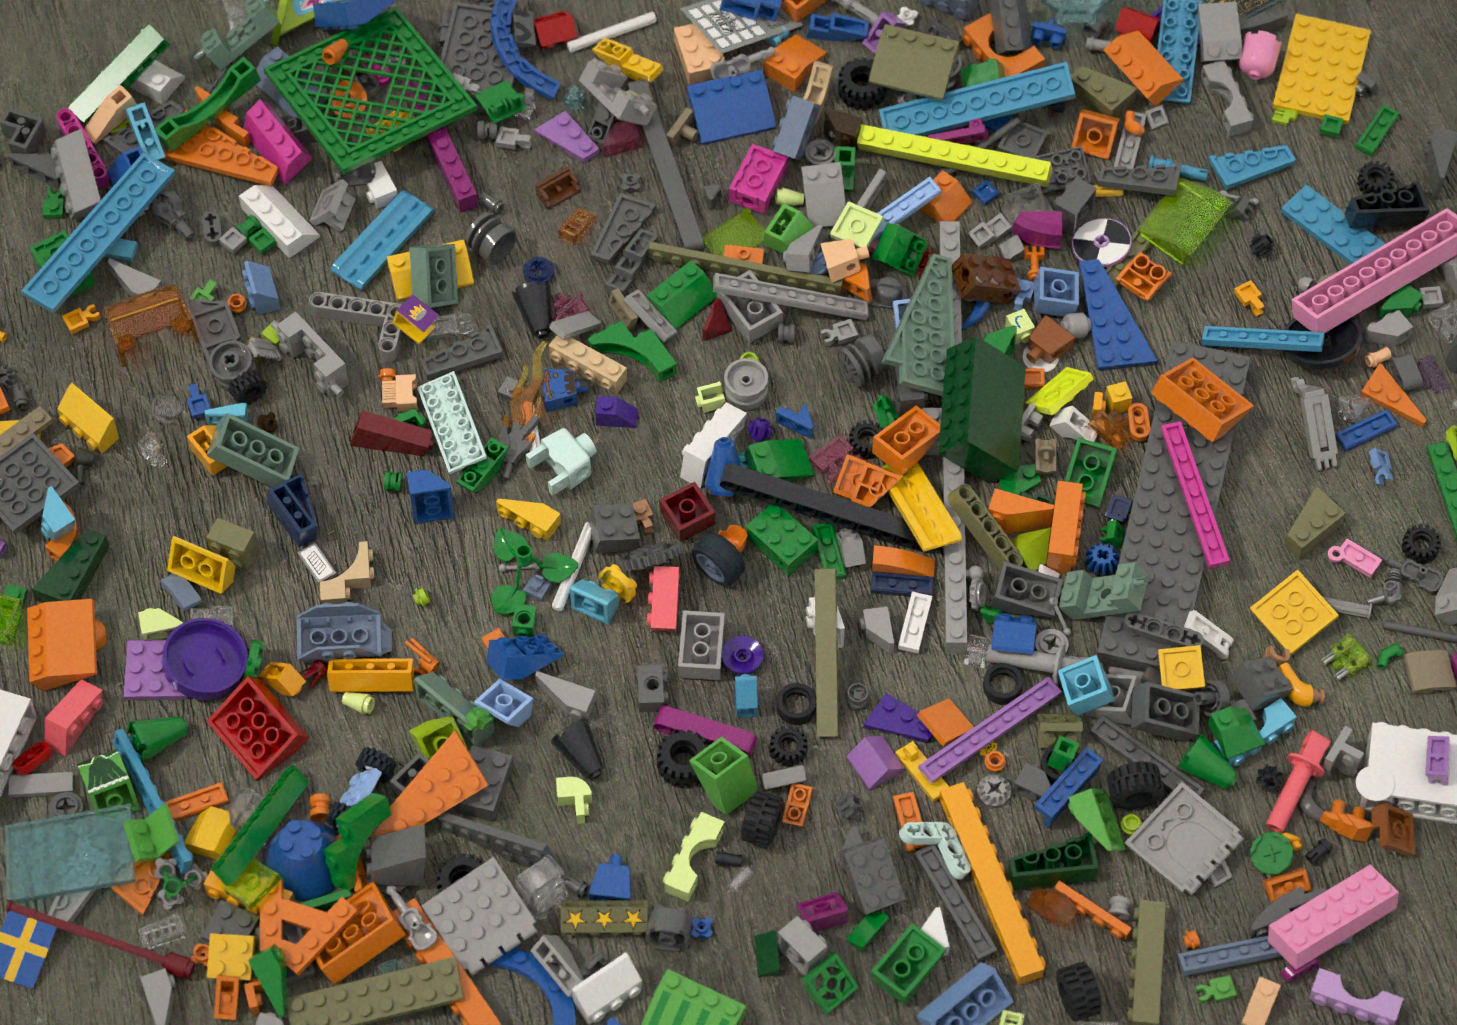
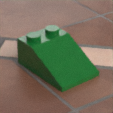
(780, 459)
(1093, 467)
(907, 964)

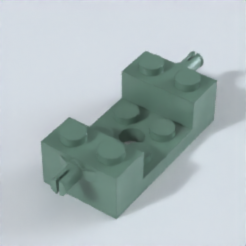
(225, 49)
(1085, 595)

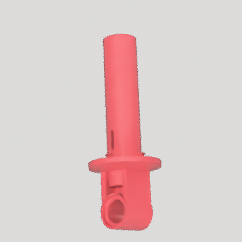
(1304, 766)

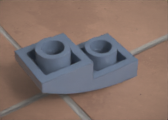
(182, 591)

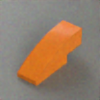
(902, 562)

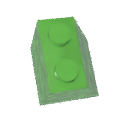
(725, 775)

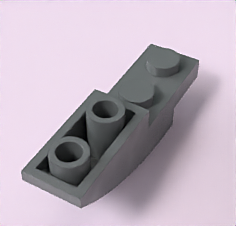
(1280, 908)

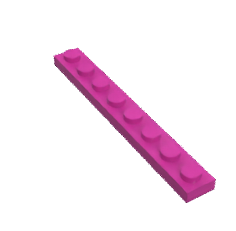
(1195, 495)

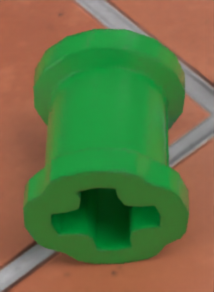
(248, 226)

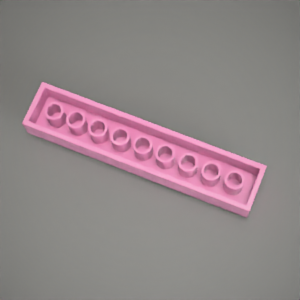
(1378, 274)

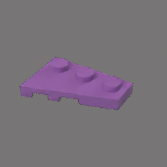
(568, 135)

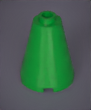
(156, 734)
(1207, 764)

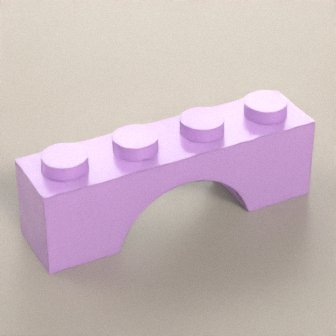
(1330, 992)

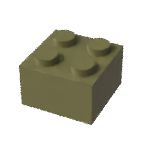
(233, 543)

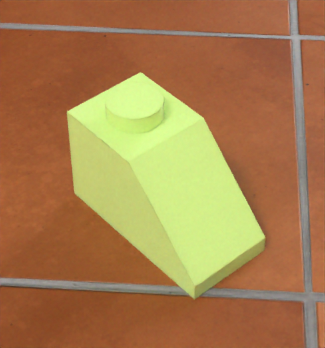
(157, 624)

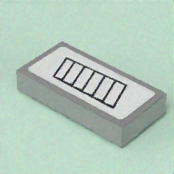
(317, 563)

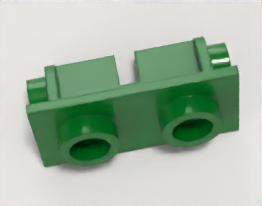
(884, 411)

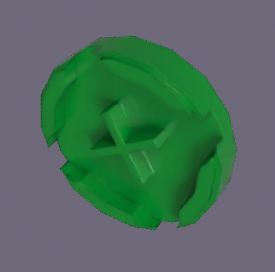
(1272, 853)

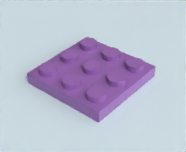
(145, 673)

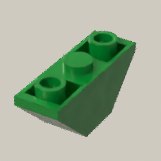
(481, 474)

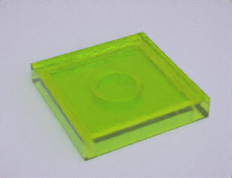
(253, 884)

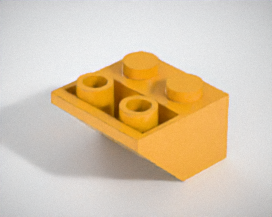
(199, 443)

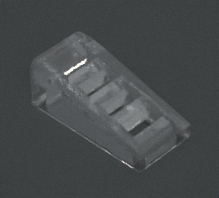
(159, 925)

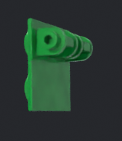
(501, 101)

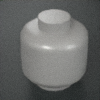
(1076, 324)

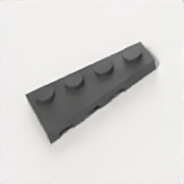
(125, 138)
(622, 224)

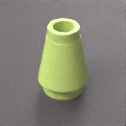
(788, 197)
(360, 702)

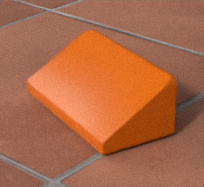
(1286, 882)

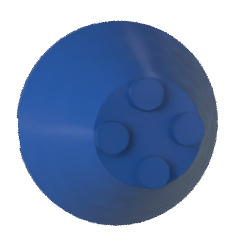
(299, 858)

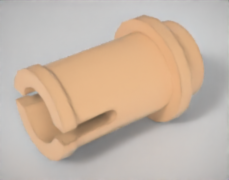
(1377, 357)

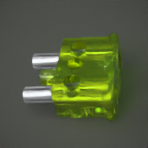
(1348, 655)

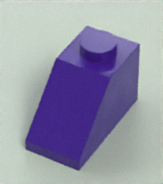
(615, 413)

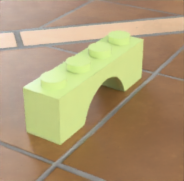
(704, 834)

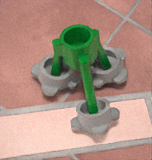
(173, 884)

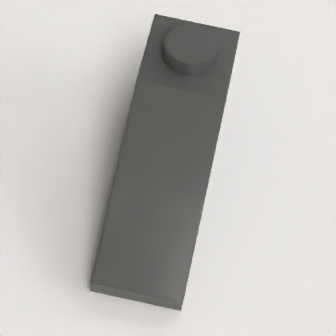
(37, 166)

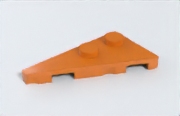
(1388, 394)

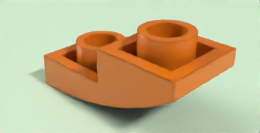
(797, 805)

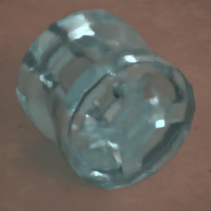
(574, 97)

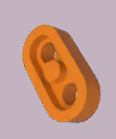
(1138, 423)

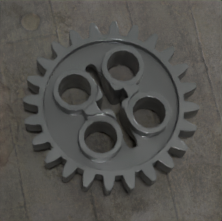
(650, 555)

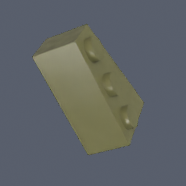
(1102, 92)
(1314, 524)

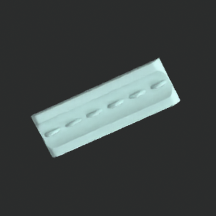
(452, 422)

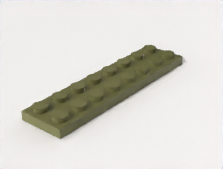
(380, 996)

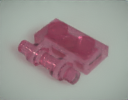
(829, 455)

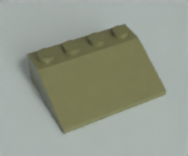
(914, 62)

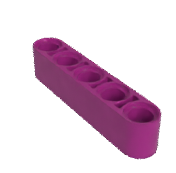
(672, 720)

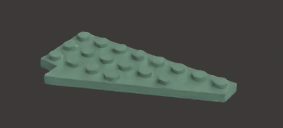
(925, 330)

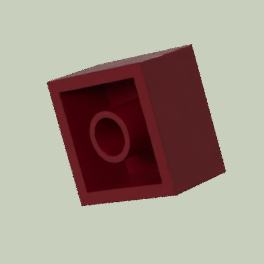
(687, 511)

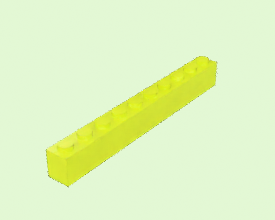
(954, 155)

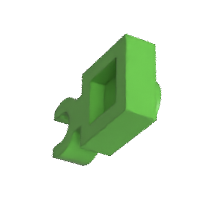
(1219, 988)

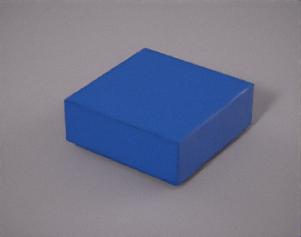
(985, 192)

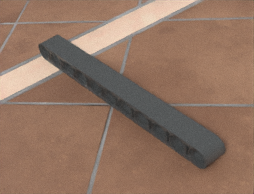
(669, 176)

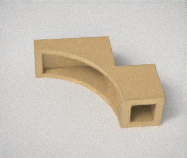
(357, 576)

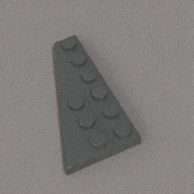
(508, 845)

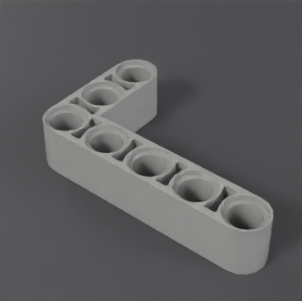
(364, 316)

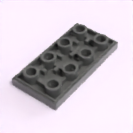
(1065, 168)

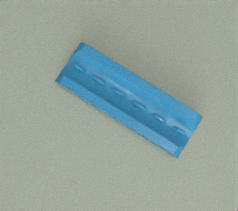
(1179, 43)
(382, 239)

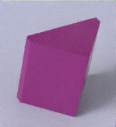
(823, 911)

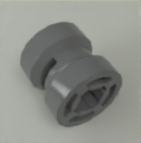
(1096, 29)
(482, 130)
(860, 693)

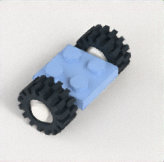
(374, 767)

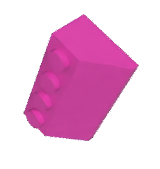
(275, 140)

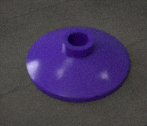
(745, 647)

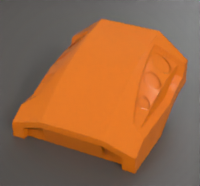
(1141, 278)

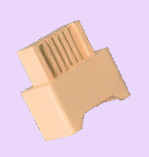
(400, 393)

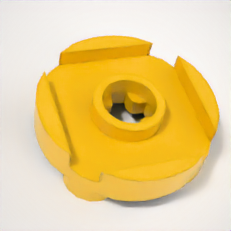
(618, 582)

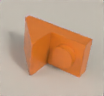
(227, 997)

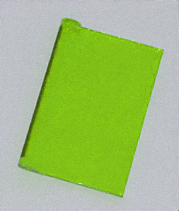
(737, 231)

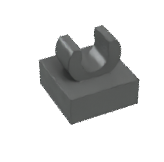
(1365, 84)
(1238, 207)

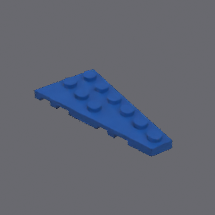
(1113, 330)

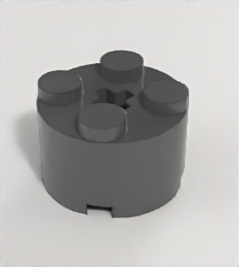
(668, 928)

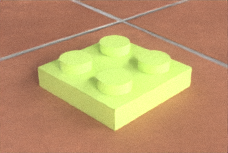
(857, 224)

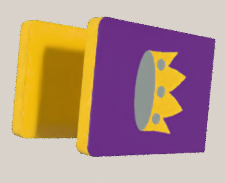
(415, 319)

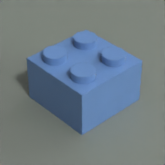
(1056, 291)

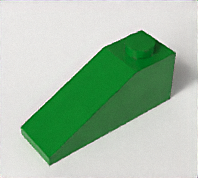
(271, 972)

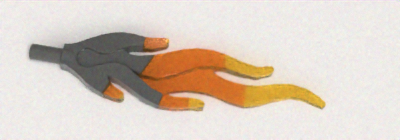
(523, 418)

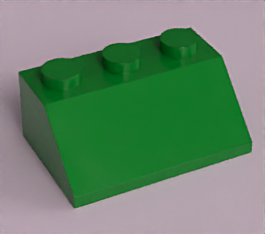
(683, 295)

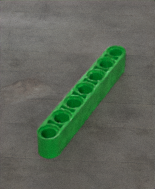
(260, 825)

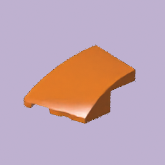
(864, 481)

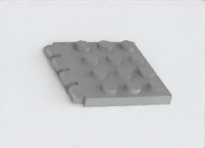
(1184, 839)
(481, 916)

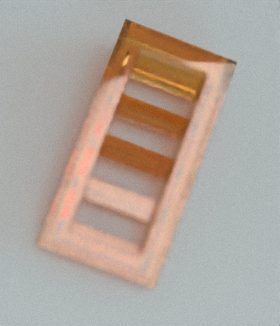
(574, 237)

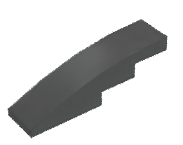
(1262, 22)
(631, 262)

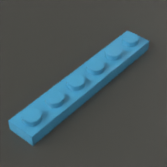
(1263, 338)

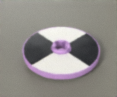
(1115, 245)

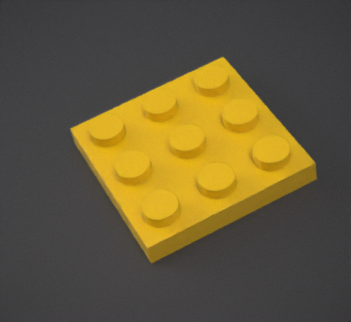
(1294, 612)

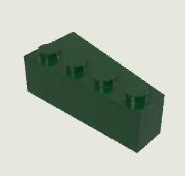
(74, 569)
(1065, 862)

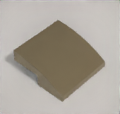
(1429, 671)

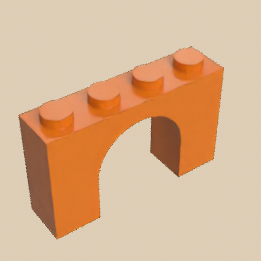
(979, 37)

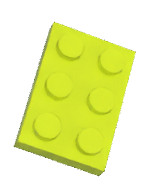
(1060, 390)

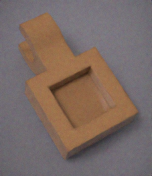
(644, 515)

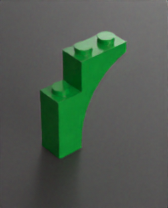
(643, 348)
(355, 828)

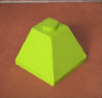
(432, 734)

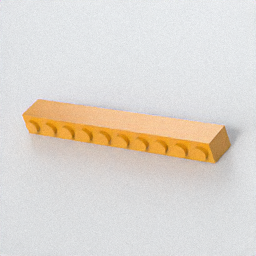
(992, 885)

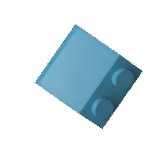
(56, 517)
(594, 600)
(1086, 685)

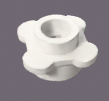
(907, 12)

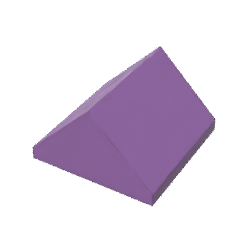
(874, 761)

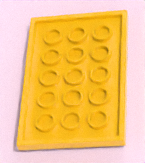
(1321, 68)

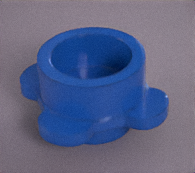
(701, 933)

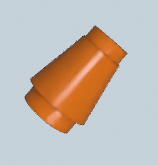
(334, 52)

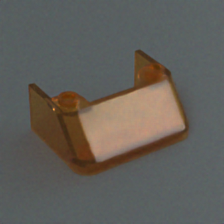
(146, 314)

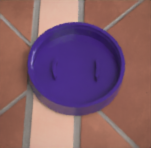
(204, 658)

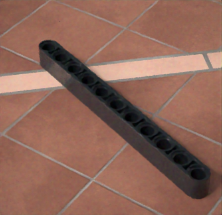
(818, 505)

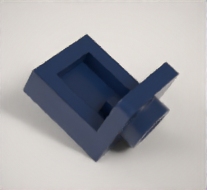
(1118, 509)

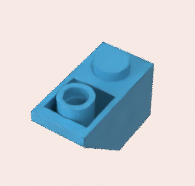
(746, 696)

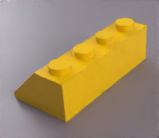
(400, 271)

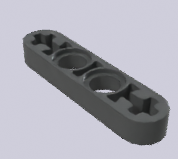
(1164, 629)

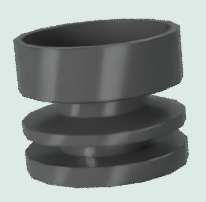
(490, 238)
(862, 360)

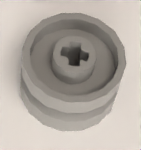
(746, 384)

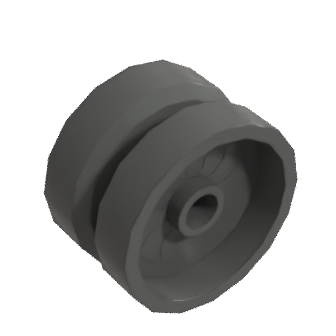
(230, 360)

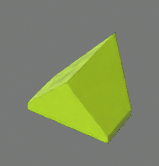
(1033, 548)

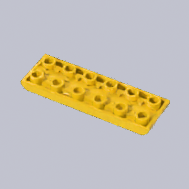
(923, 510)

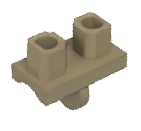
(1045, 457)

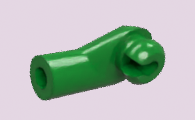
(1387, 653)

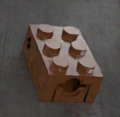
(985, 278)

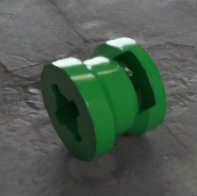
(393, 481)

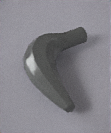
(1308, 804)

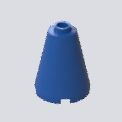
(723, 453)

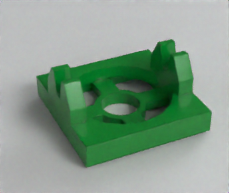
(850, 984)

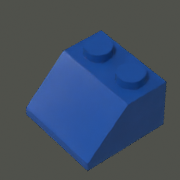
(1014, 633)

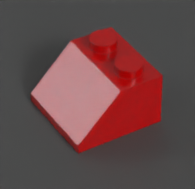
(554, 29)

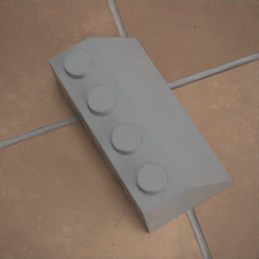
(75, 174)

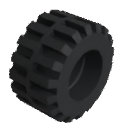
(857, 95)
(679, 743)
(1135, 785)
(762, 819)
(455, 869)
(1079, 991)

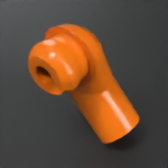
(1132, 125)

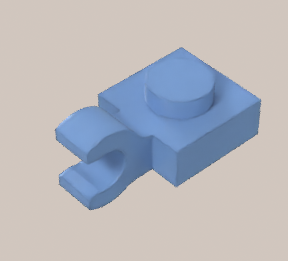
(1026, 294)
(1381, 462)

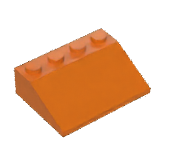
(1201, 399)
(61, 642)
(363, 937)

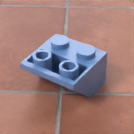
(260, 288)

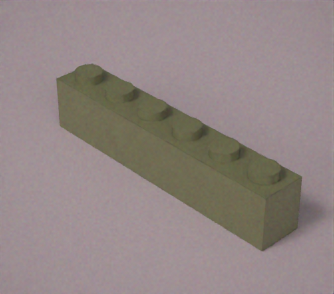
(1148, 963)

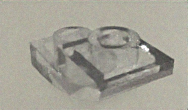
(220, 613)

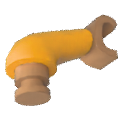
(1302, 693)

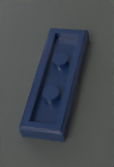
(901, 584)

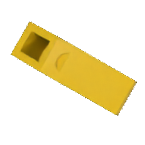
(533, 516)

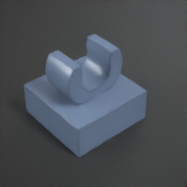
(537, 587)

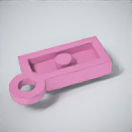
(1356, 557)

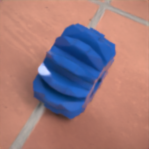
(1101, 559)

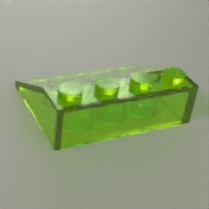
(1185, 220)

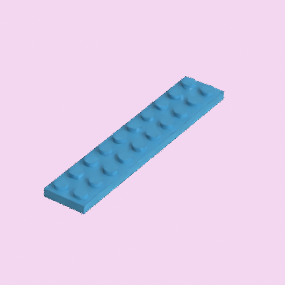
(981, 101)
(98, 232)

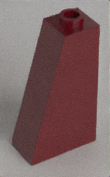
(390, 435)

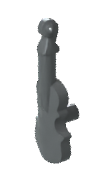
(1427, 579)

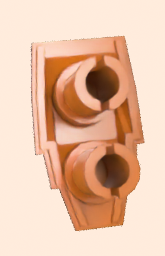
(1348, 825)

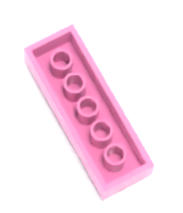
(1333, 916)

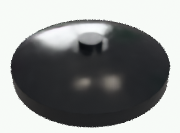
(1339, 346)

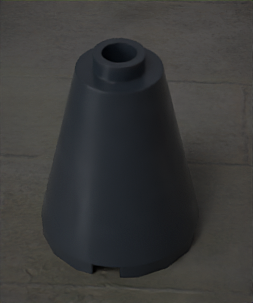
(535, 306)
(580, 749)

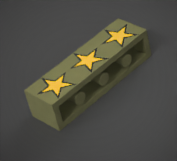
(604, 917)

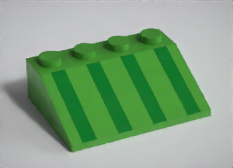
(690, 1003)

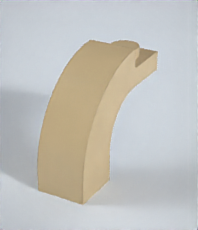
(819, 85)

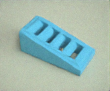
(214, 415)

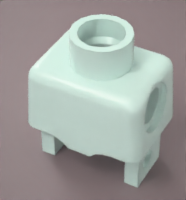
(566, 456)

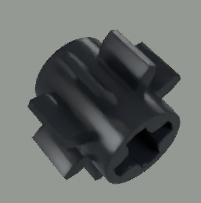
(1261, 245)
(1269, 777)

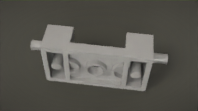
(606, 85)
(297, 337)

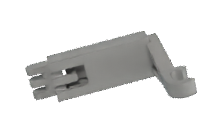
(1317, 423)

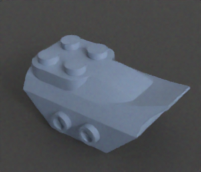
(341, 632)

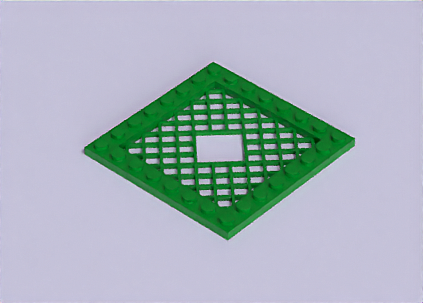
(390, 23)

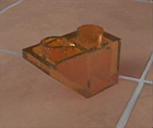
(1052, 906)

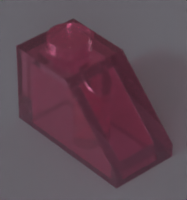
(621, 138)

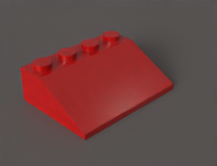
(257, 728)

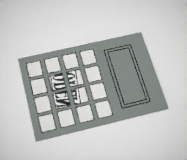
(733, 31)

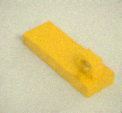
(911, 758)

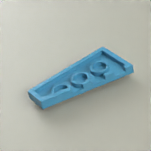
(1250, 165)

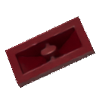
(716, 323)

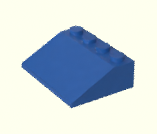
(347, 13)
(731, 107)

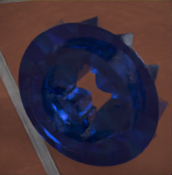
(545, 267)

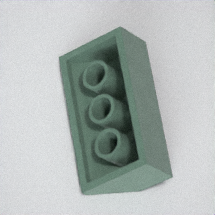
(446, 702)

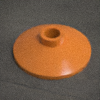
(356, 92)

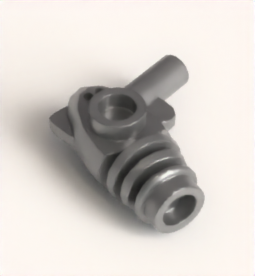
(1391, 589)

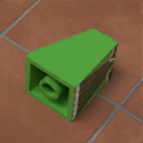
(108, 781)

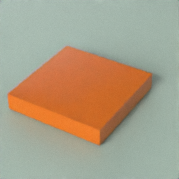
(945, 721)

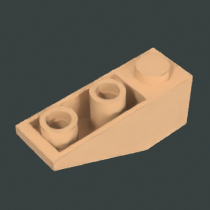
(109, 114)

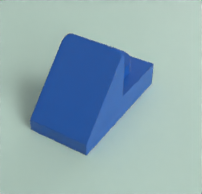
(798, 423)

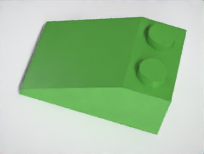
(1096, 814)

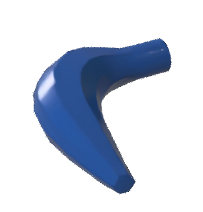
(978, 313)

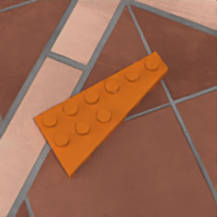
(221, 154)
(438, 787)

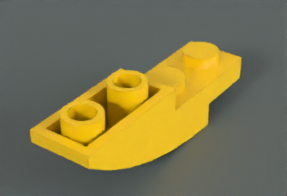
(630, 63)

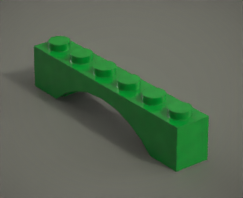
(181, 127)

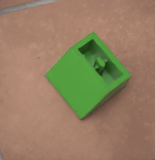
(785, 228)

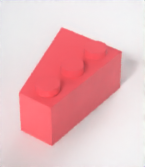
(664, 598)
(72, 716)

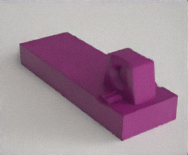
(974, 133)

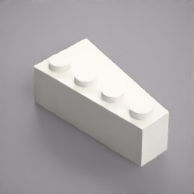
(725, 423)

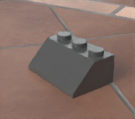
(1010, 26)

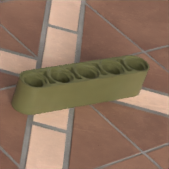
(977, 519)

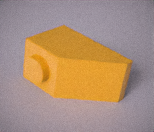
(282, 678)

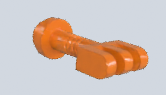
(1034, 257)

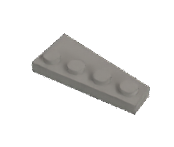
(69, 906)

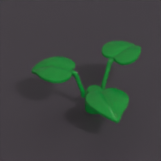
(513, 545)

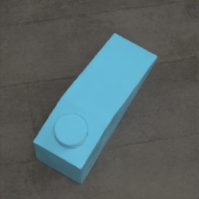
(144, 131)

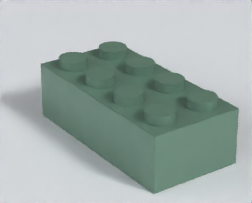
(252, 451)

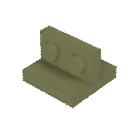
(1053, 725)

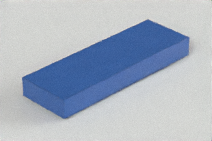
(1366, 430)

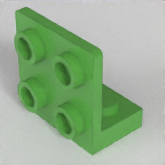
(151, 836)

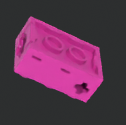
(758, 179)

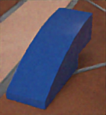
(752, 8)
(836, 28)

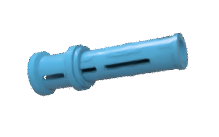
(1186, 171)

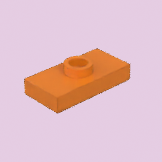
(744, 253)

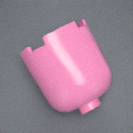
(1259, 55)

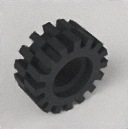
(1375, 170)
(248, 387)
(861, 430)
(1425, 534)
(788, 734)

